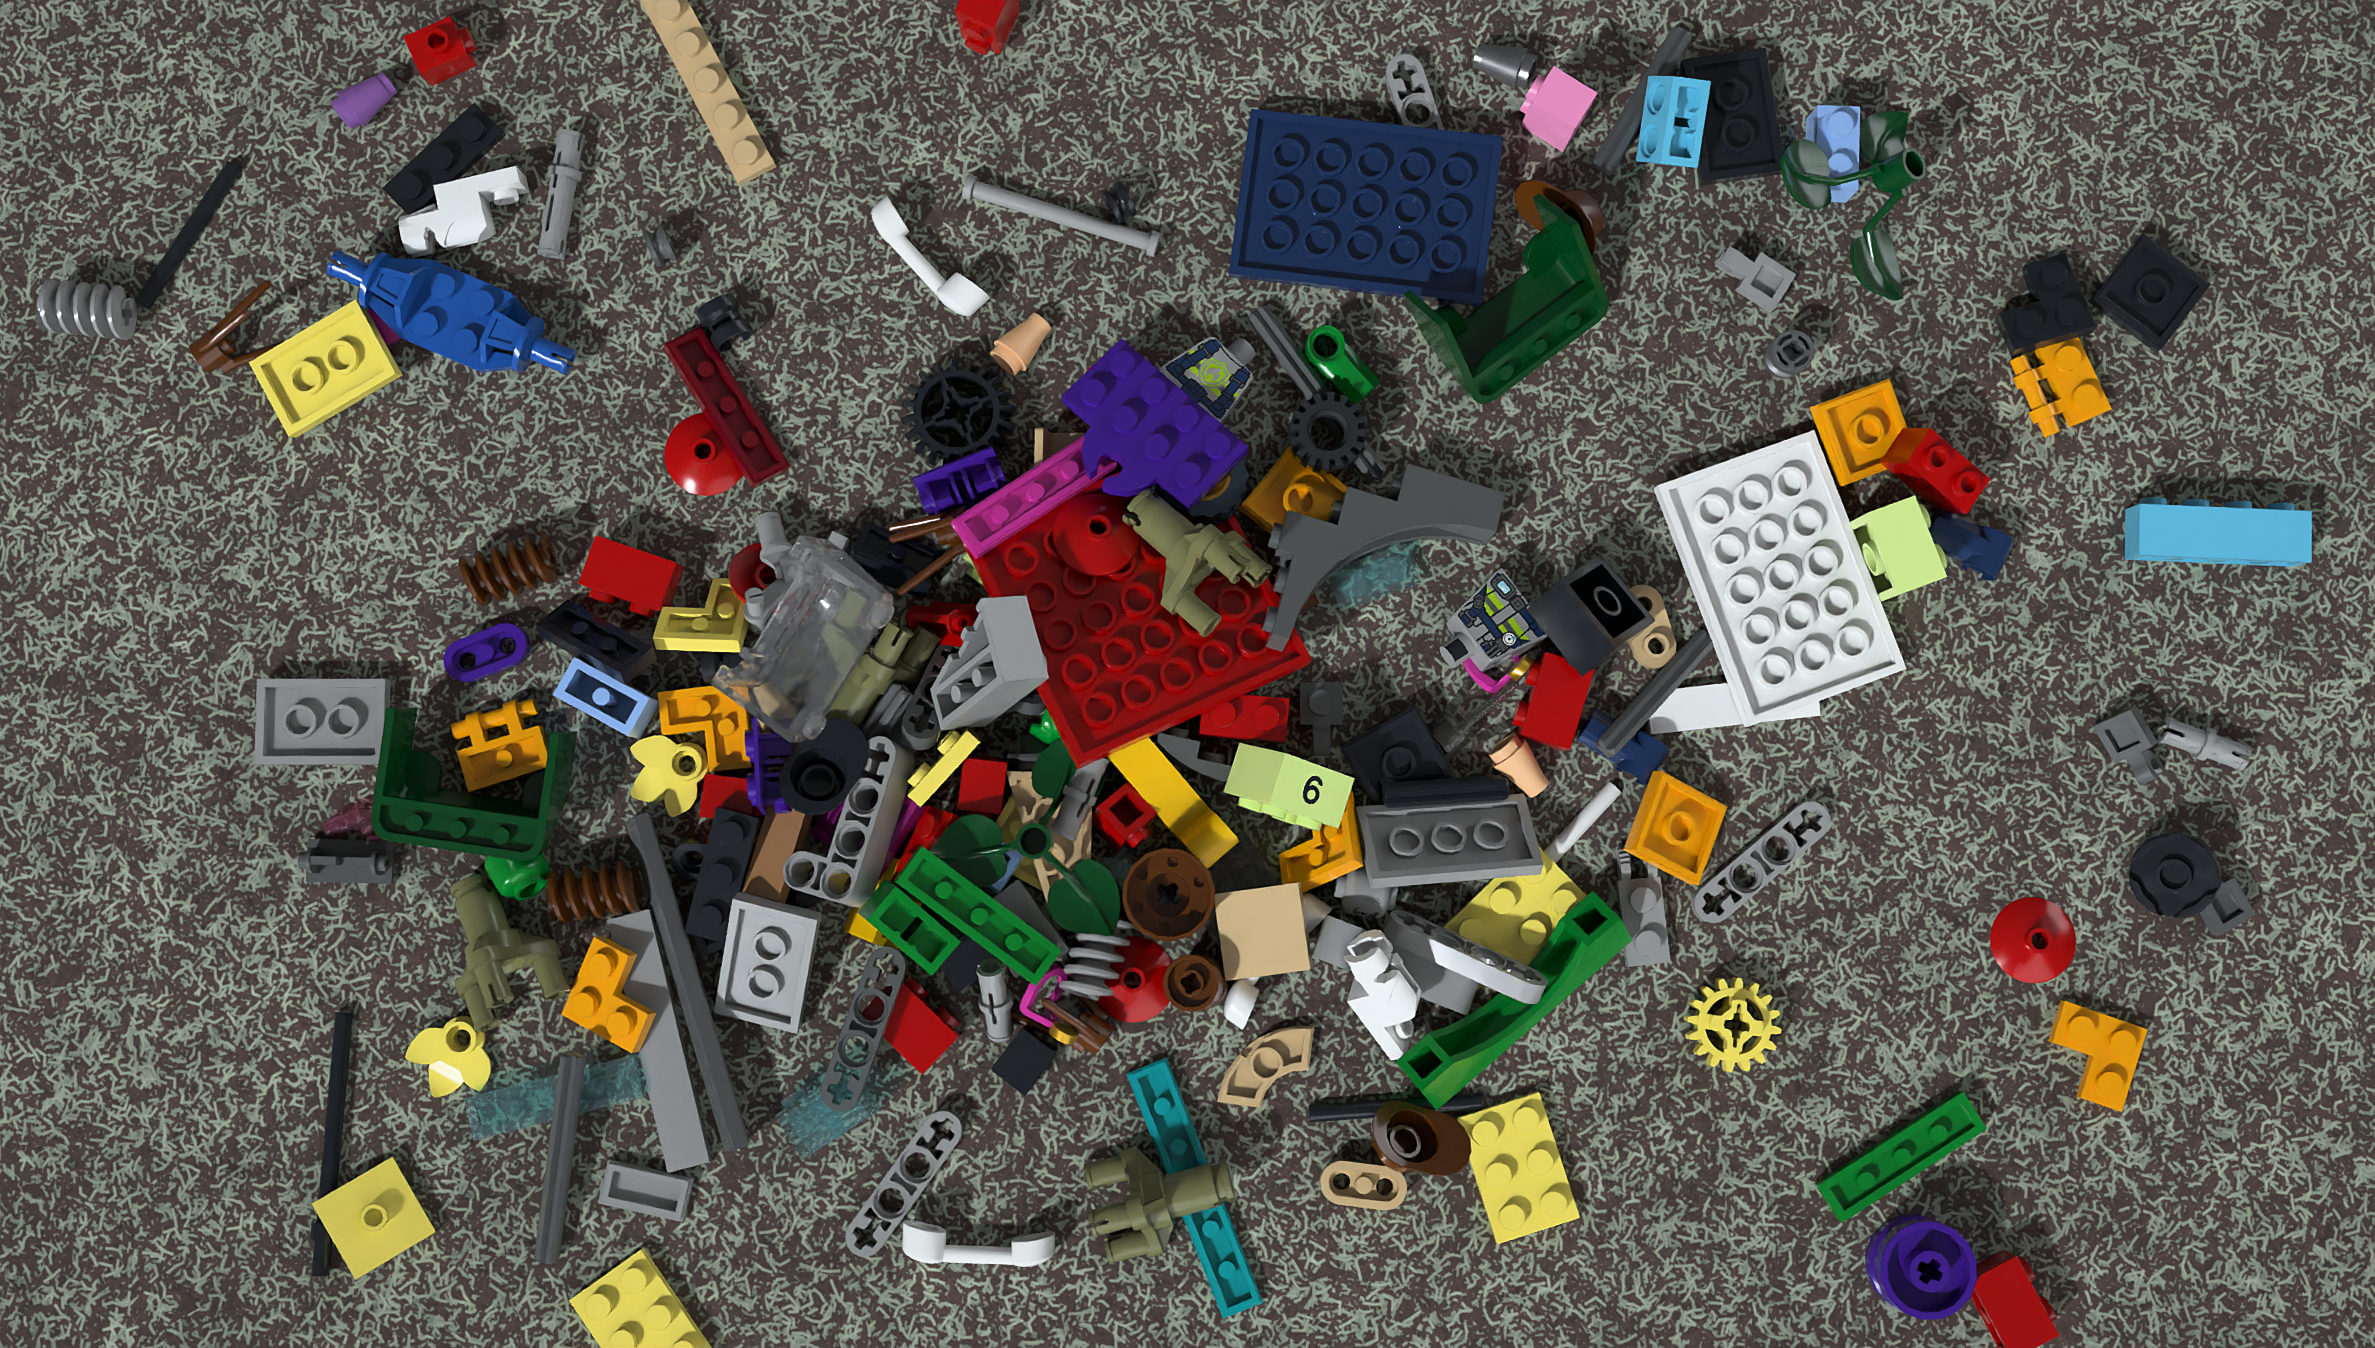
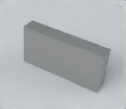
(646, 1190)

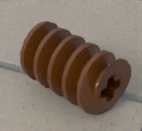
(510, 570)
(593, 893)

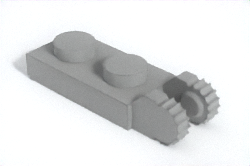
(1642, 913)

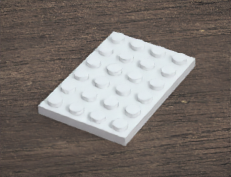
(1779, 578)

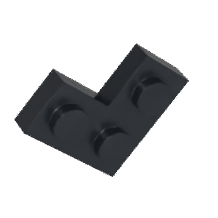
(2057, 309)

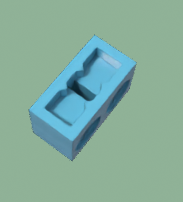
(1673, 121)

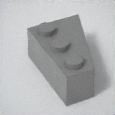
(993, 667)

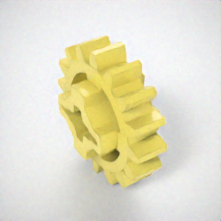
(1732, 1042)

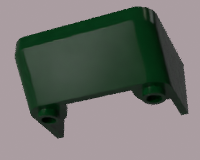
(1524, 321)
(416, 811)

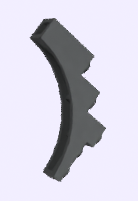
(1415, 508)

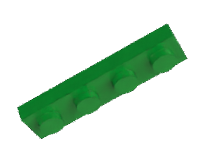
(977, 915)
(1900, 1156)

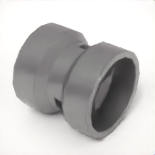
(1782, 360)

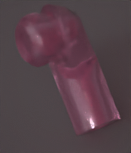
(353, 818)

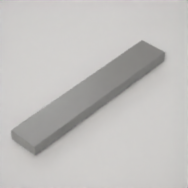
(663, 1051)

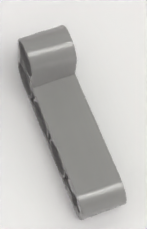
(854, 822)
(1435, 981)

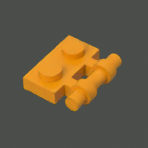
(2071, 381)
(505, 757)

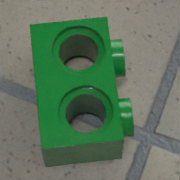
(909, 926)

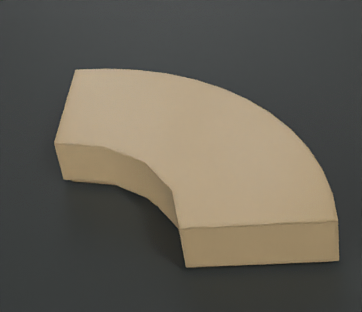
(1264, 1062)

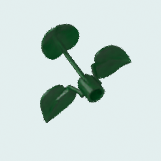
(1892, 169)
(1082, 900)

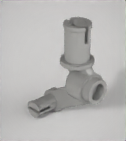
(775, 554)

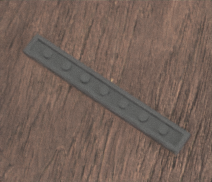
(687, 982)

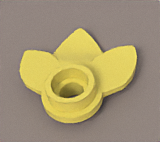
(663, 775)
(448, 1060)

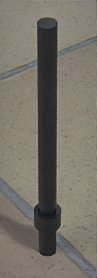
(332, 1136)

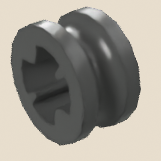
(660, 245)

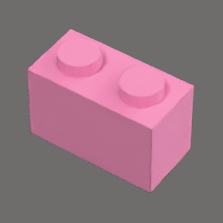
(1556, 107)

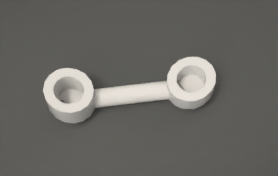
(955, 293)
(1243, 992)
(928, 1245)

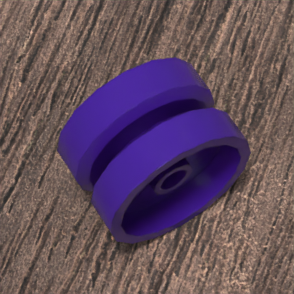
(1946, 1270)

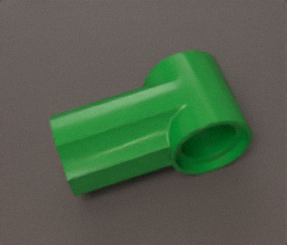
(1344, 368)

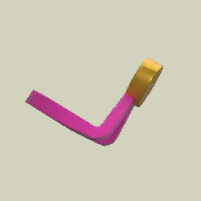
(1520, 666)
(1057, 1029)

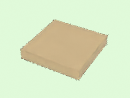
(1263, 931)

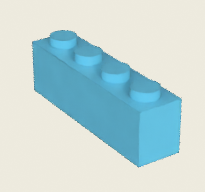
(2218, 534)

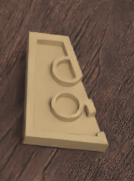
(1030, 809)

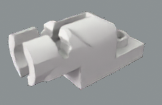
(462, 211)
(1382, 992)

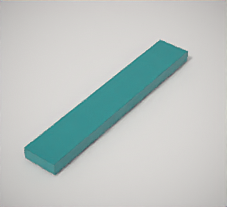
(1179, 1150)

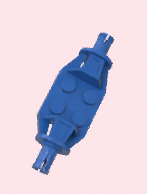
(451, 313)

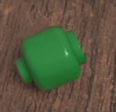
(518, 878)

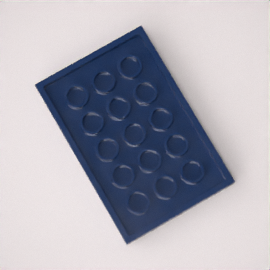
(1365, 207)

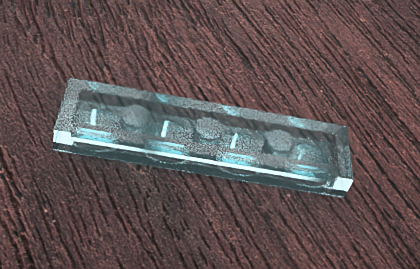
(534, 1100)

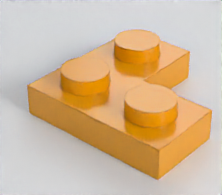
(710, 712)
(1327, 855)
(598, 999)
(2111, 1048)

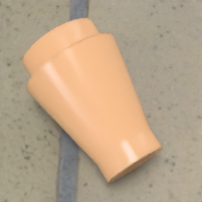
(1019, 345)
(1518, 764)

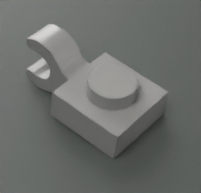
(1761, 280)

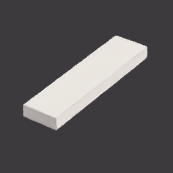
(1708, 708)

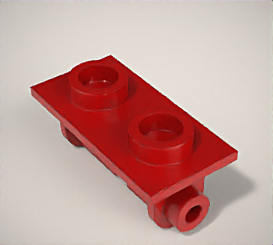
(944, 618)

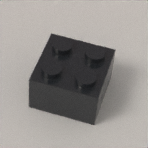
(1590, 615)

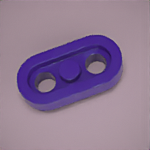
(488, 652)

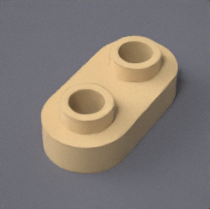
(1657, 630)
(1362, 1184)

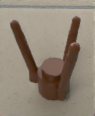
(216, 347)
(924, 525)
(1091, 1028)

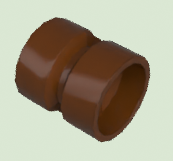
(1196, 982)

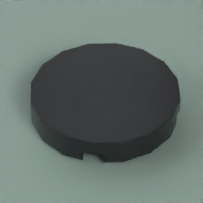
(2175, 875)

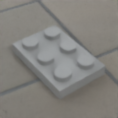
(320, 721)
(767, 962)

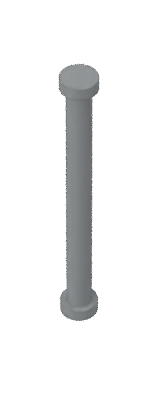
(1061, 215)

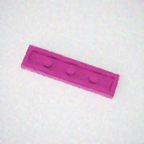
(1026, 499)

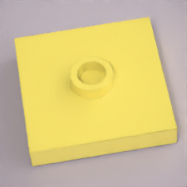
(373, 1218)

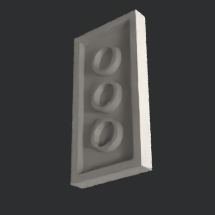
(1448, 842)

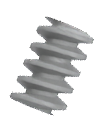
(86, 310)
(1095, 962)

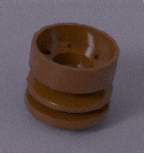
(1194, 891)

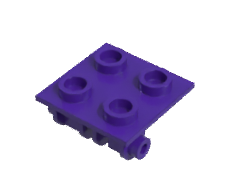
(960, 482)
(760, 748)

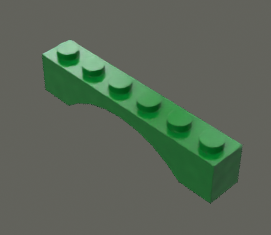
(1573, 953)

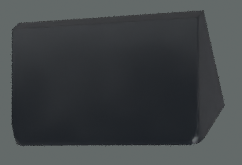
(893, 562)

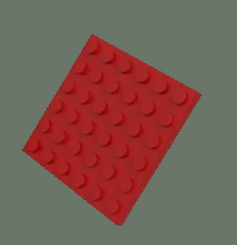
(1117, 655)

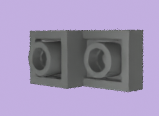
(1184, 751)

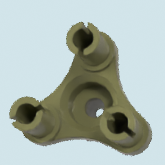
(1191, 556)
(882, 667)
(498, 951)
(1152, 1201)

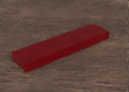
(726, 407)

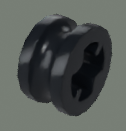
(1119, 202)

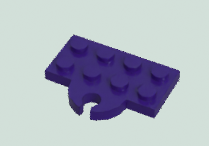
(1149, 430)

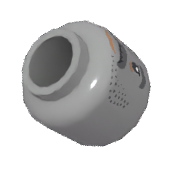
(1360, 899)

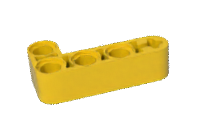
(1174, 801)

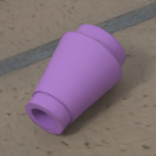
(363, 100)

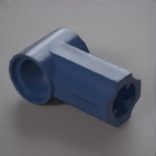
(1973, 546)
(1639, 755)

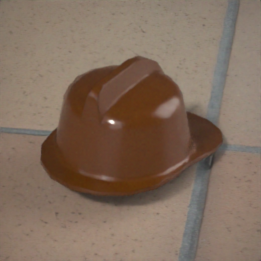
(1574, 202)
(1419, 1140)

